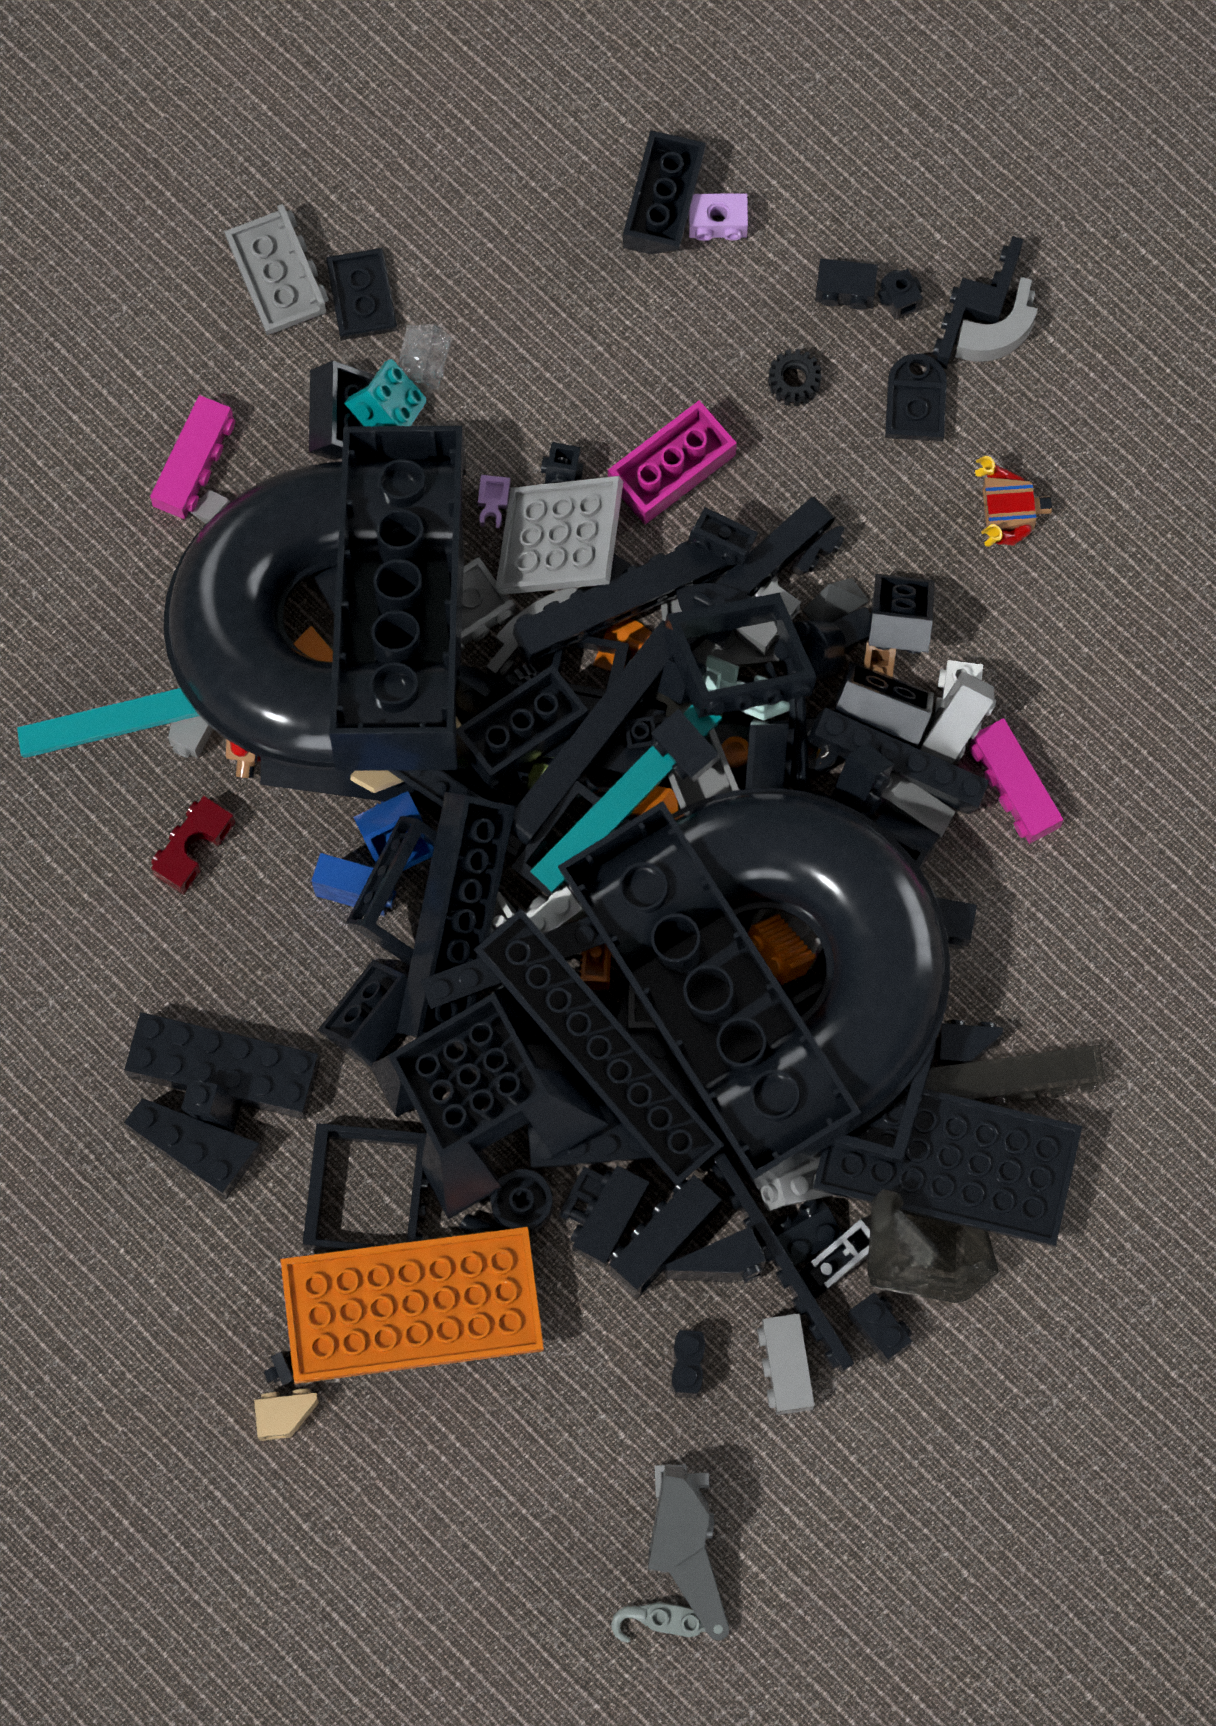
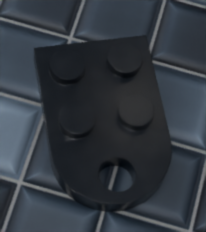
(916, 401)

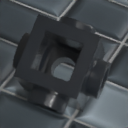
(900, 293)
(562, 464)

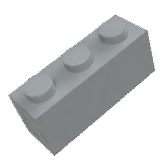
(958, 718)
(786, 1364)

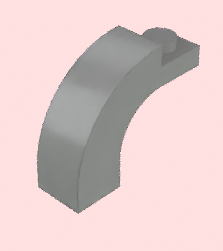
(997, 340)

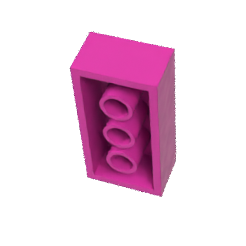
(691, 442)

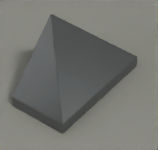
(836, 601)

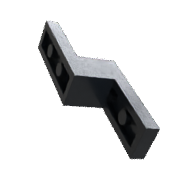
(977, 301)

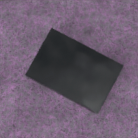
(361, 294)

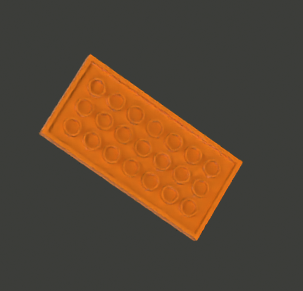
(411, 1305)

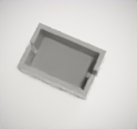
(713, 782)

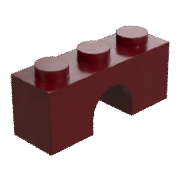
(203, 822)

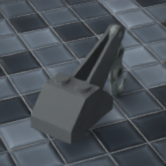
(679, 1547)

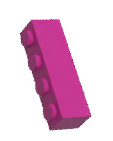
(192, 457)
(1016, 781)

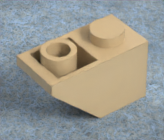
(282, 1416)

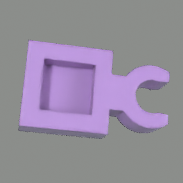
(493, 496)

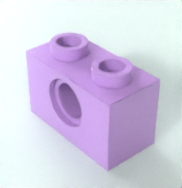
(730, 206)

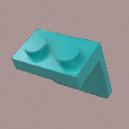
(388, 399)

